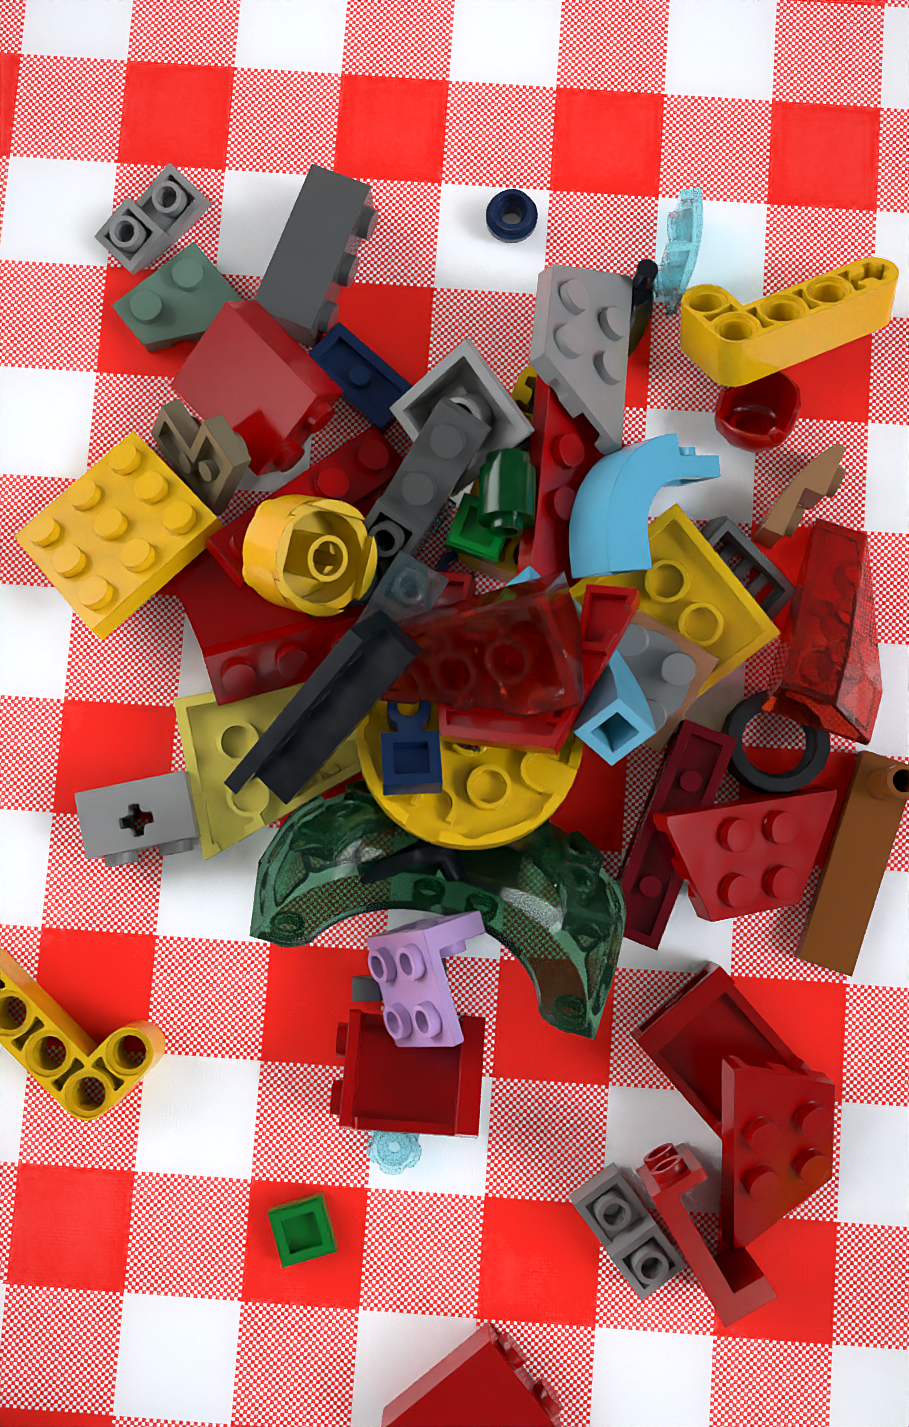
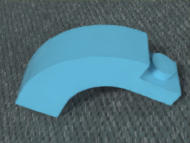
(615, 499)
(616, 712)

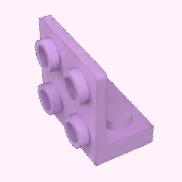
(414, 981)

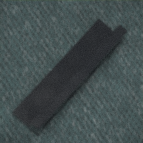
(328, 707)

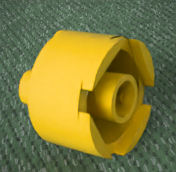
(309, 554)

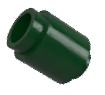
(507, 493)

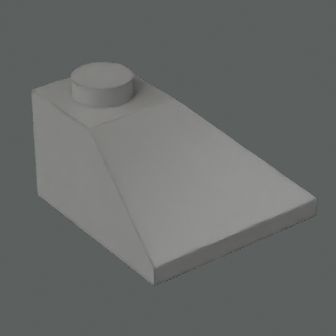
(473, 386)

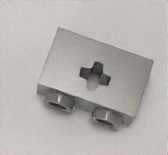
(108, 813)

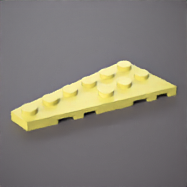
(215, 744)

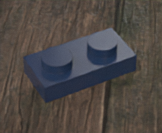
(365, 378)

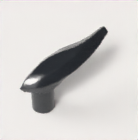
(641, 301)
(414, 858)

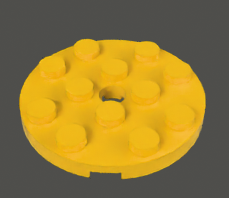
(485, 793)

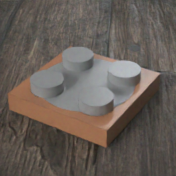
(666, 669)

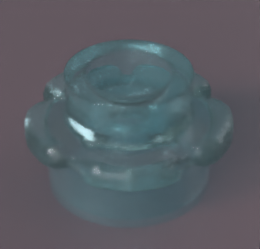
(394, 1162)

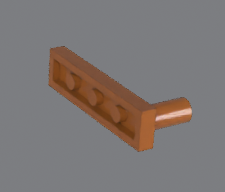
(855, 863)

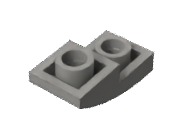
(160, 217)
(627, 1231)

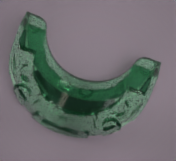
(534, 895)

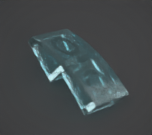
(682, 251)
(405, 589)

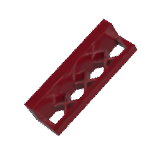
(685, 779)

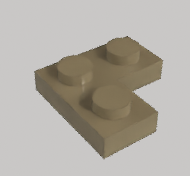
(203, 455)

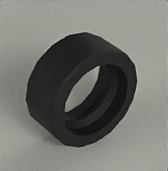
(749, 776)

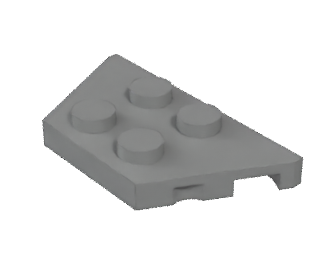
(584, 344)

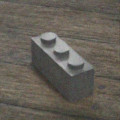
(317, 254)

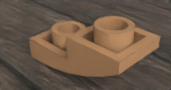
(807, 489)

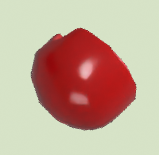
(758, 413)

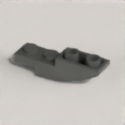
(422, 485)

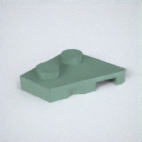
(176, 301)

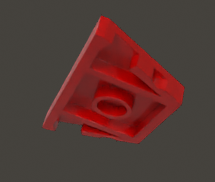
(562, 455)
(748, 850)
(772, 1144)

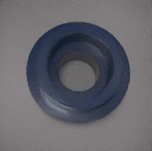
(511, 202)

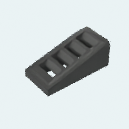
(751, 557)

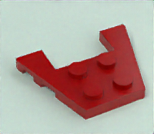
(603, 622)

